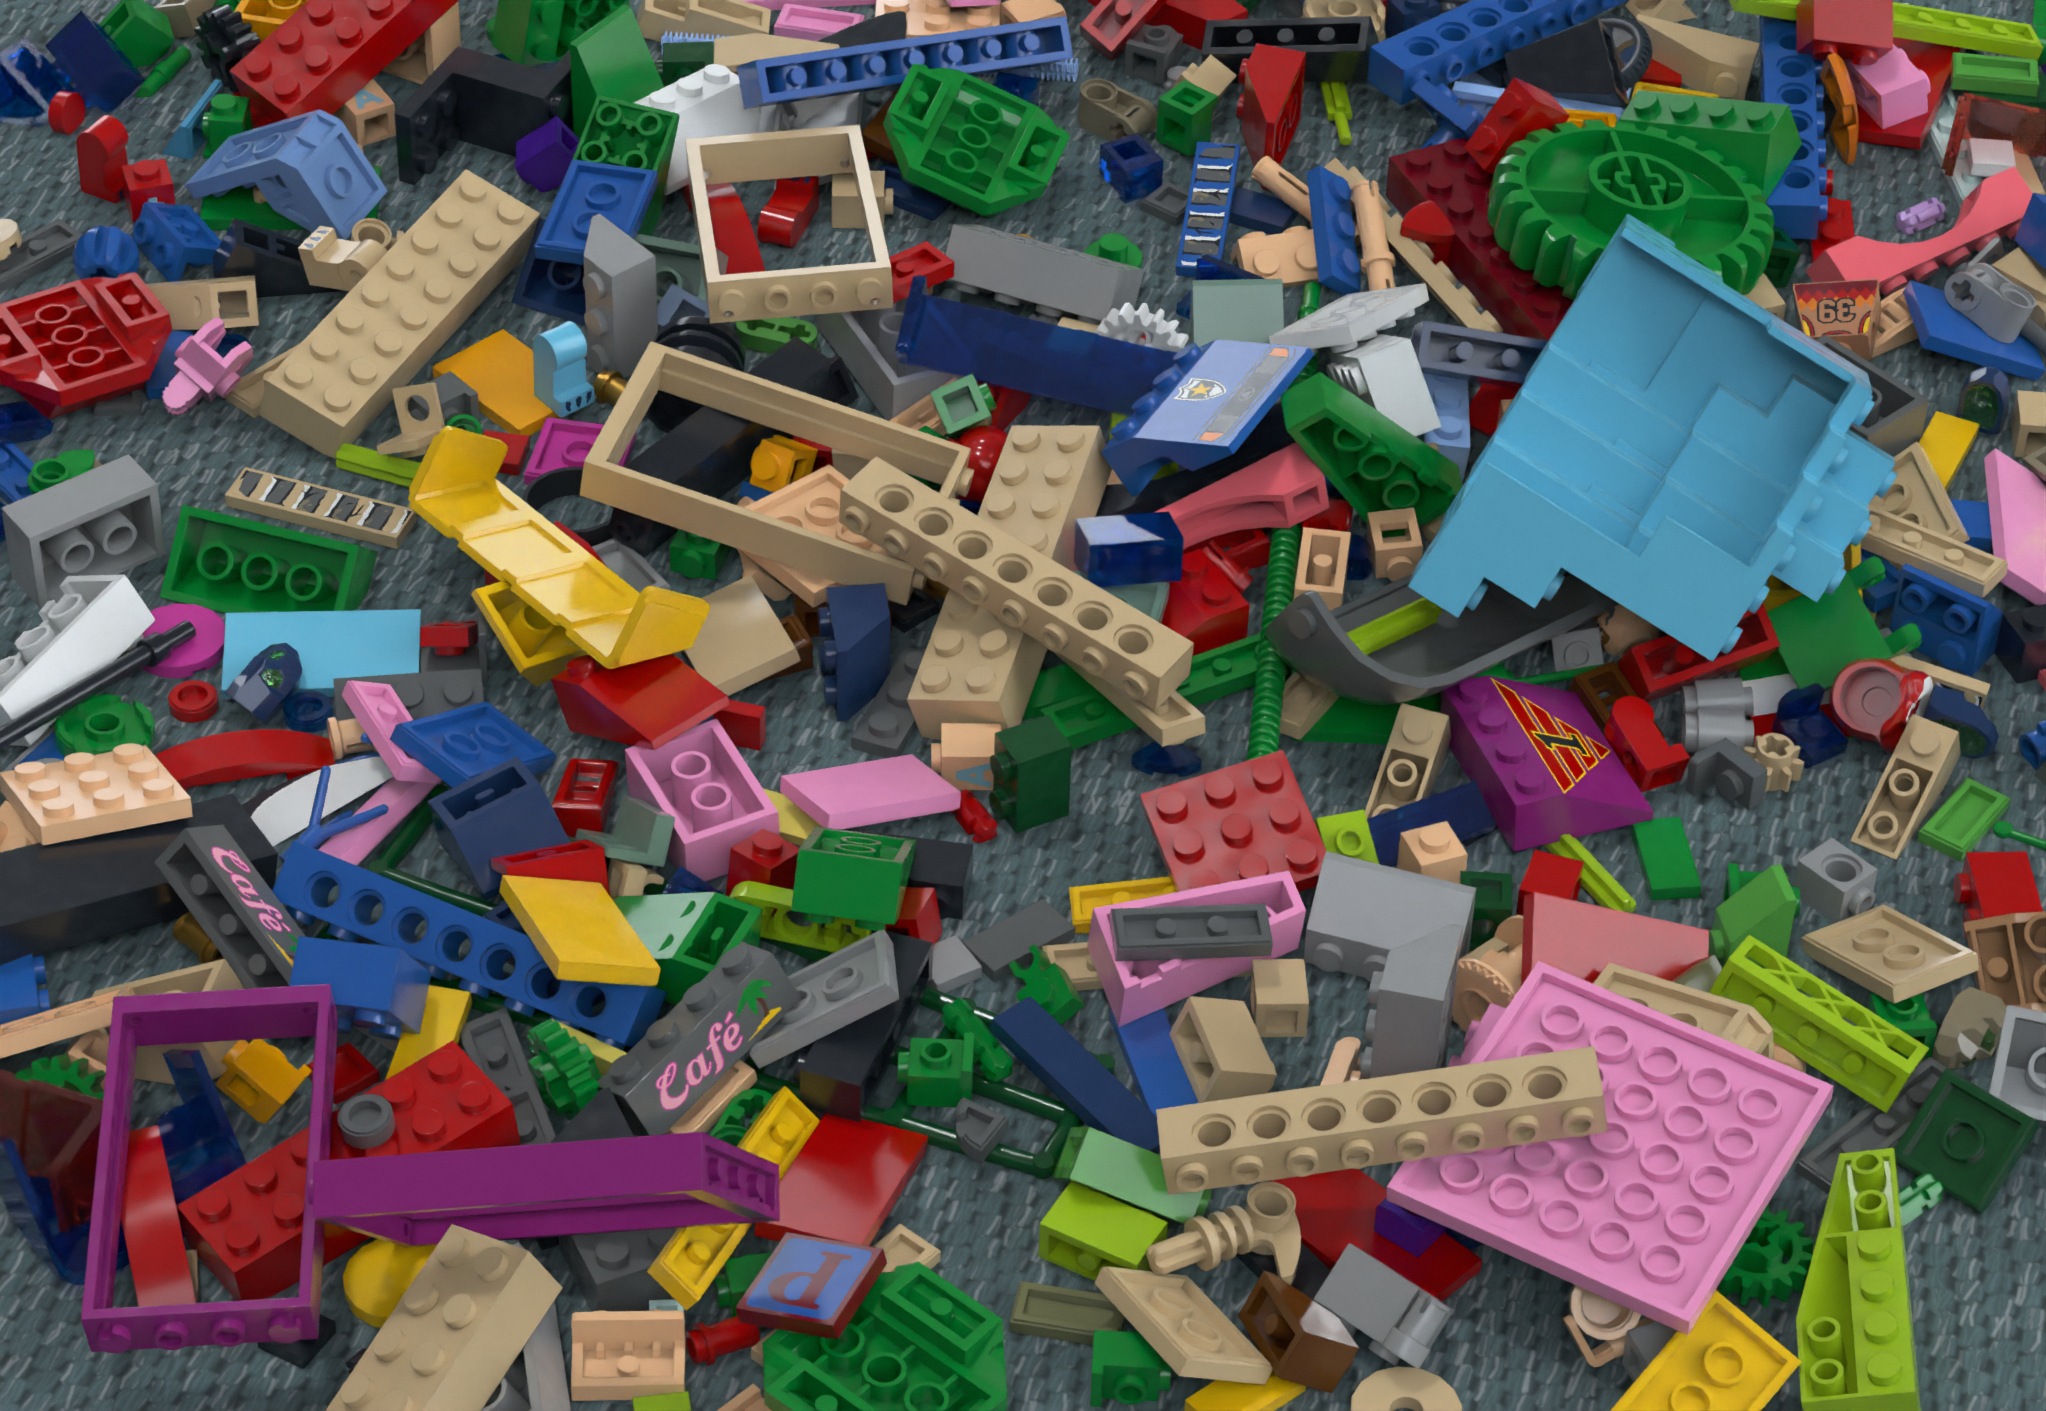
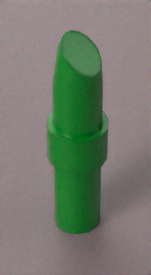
(164, 72)

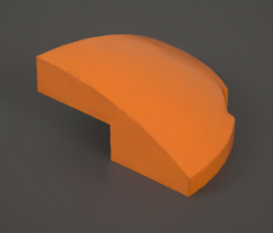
(1845, 124)

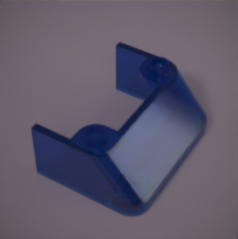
(197, 1151)

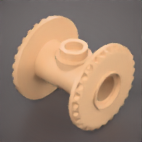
(1490, 979)

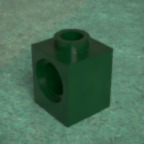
(1491, 904)

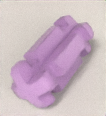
(1920, 216)

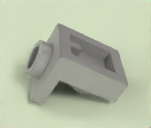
(1577, 647)

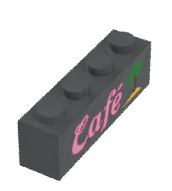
(232, 905)
(699, 1039)

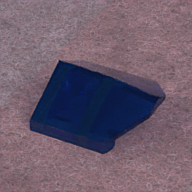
(27, 85)

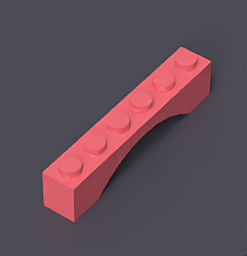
(1987, 212)
(1265, 494)

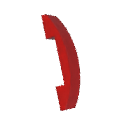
(731, 228)
(246, 755)
(153, 1225)

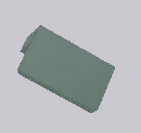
(639, 834)

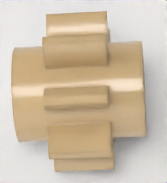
(1779, 758)

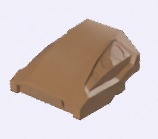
(2011, 957)

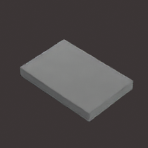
(833, 995)

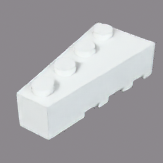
(1389, 379)
(77, 637)

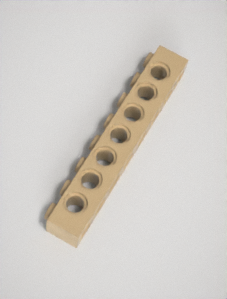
(1016, 583)
(1381, 1120)

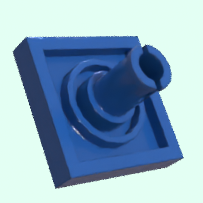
(1451, 118)

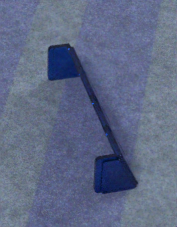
(1026, 353)

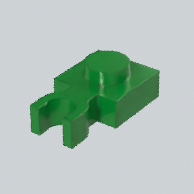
(1048, 986)

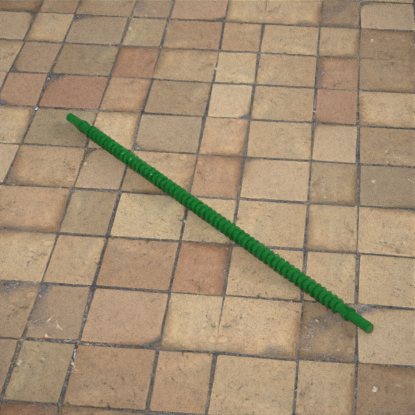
(1278, 595)

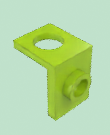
(1347, 835)

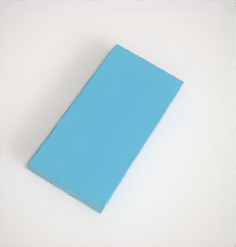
(327, 643)

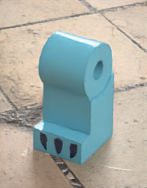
(561, 369)

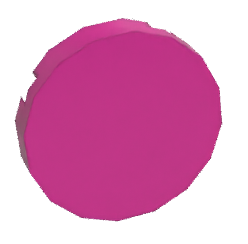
(201, 651)

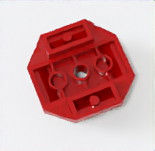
(82, 342)

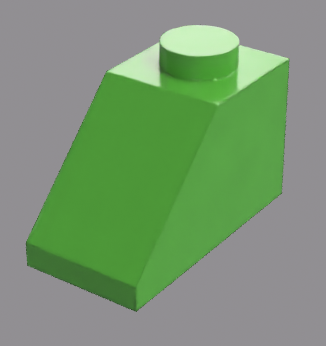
(1758, 909)

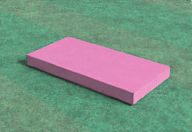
(2018, 524)

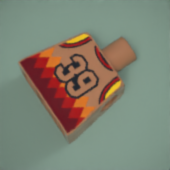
(1842, 311)

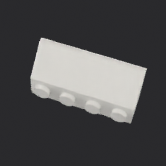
(707, 107)

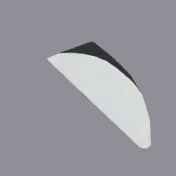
(288, 806)

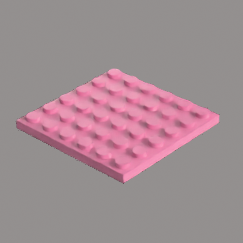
(1659, 1197)

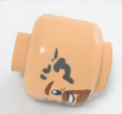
(1622, 630)

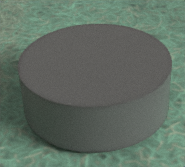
(366, 1121)

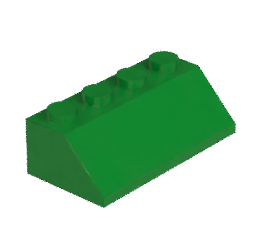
(1748, 133)
(262, 567)

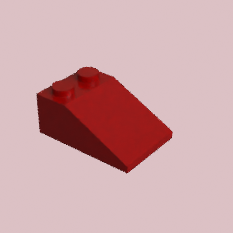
(1270, 100)
(1205, 605)
(636, 702)

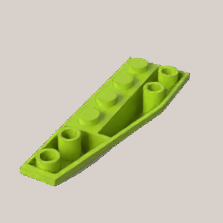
(1856, 1296)

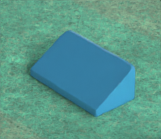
(190, 134)

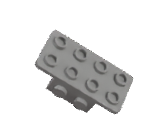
(813, 113)

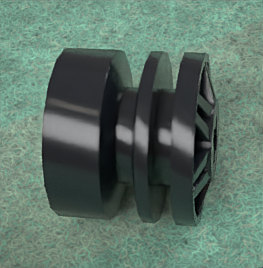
(699, 338)

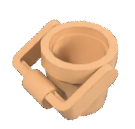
(1602, 1321)

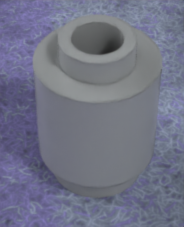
(1718, 694)
(1712, 725)

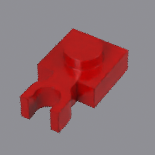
(449, 636)

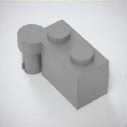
(1384, 1307)

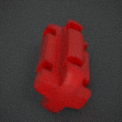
(975, 818)

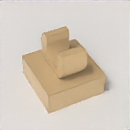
(629, 878)

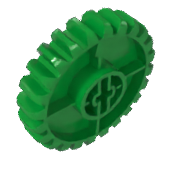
(1571, 188)

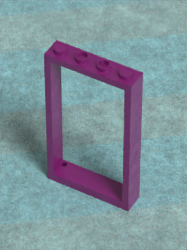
(198, 1019)
(548, 1189)

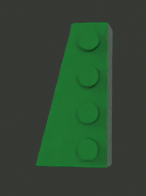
(1367, 453)

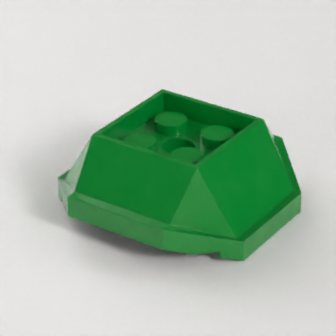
(971, 141)
(904, 1349)

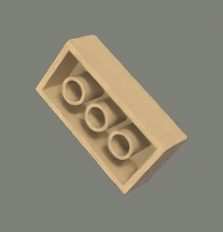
(452, 1329)

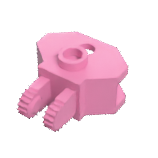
(203, 371)

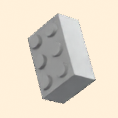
(84, 528)

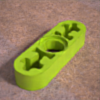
(784, 930)

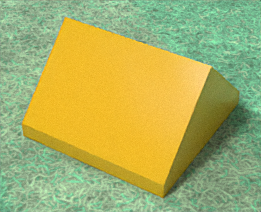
(529, 639)

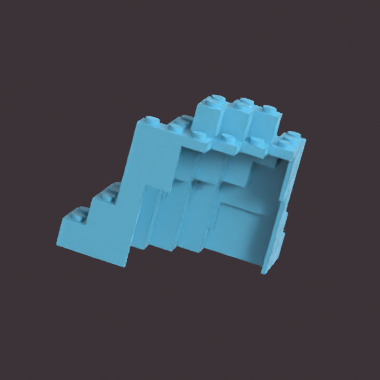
(1666, 457)

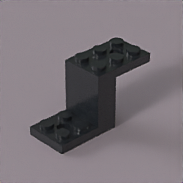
(480, 103)

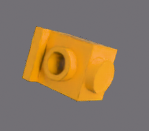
(774, 462)
(259, 1078)

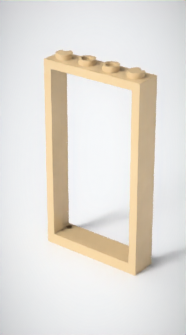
(789, 290)
(783, 410)

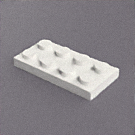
(1353, 318)

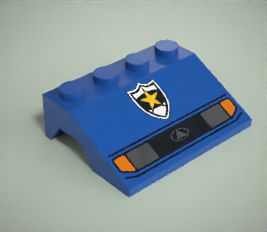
(1201, 407)

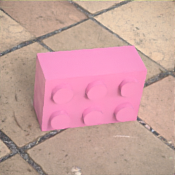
(707, 791)

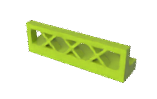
(1815, 1027)

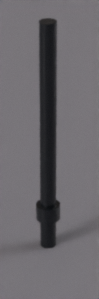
(148, 652)

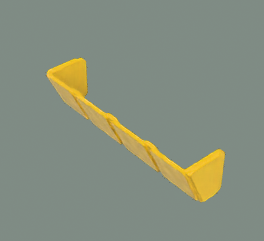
(546, 567)

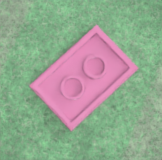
(870, 792)

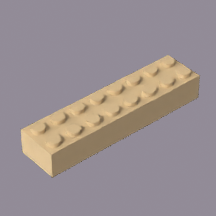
(399, 314)
(975, 661)

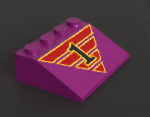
(1539, 761)

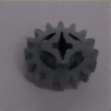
(224, 42)

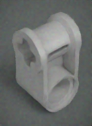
(1992, 302)

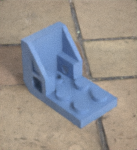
(302, 167)

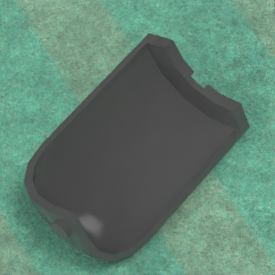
(1431, 659)

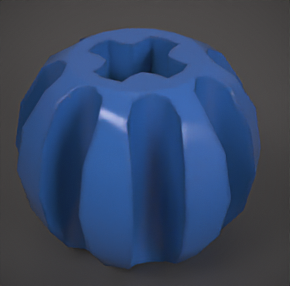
(105, 253)

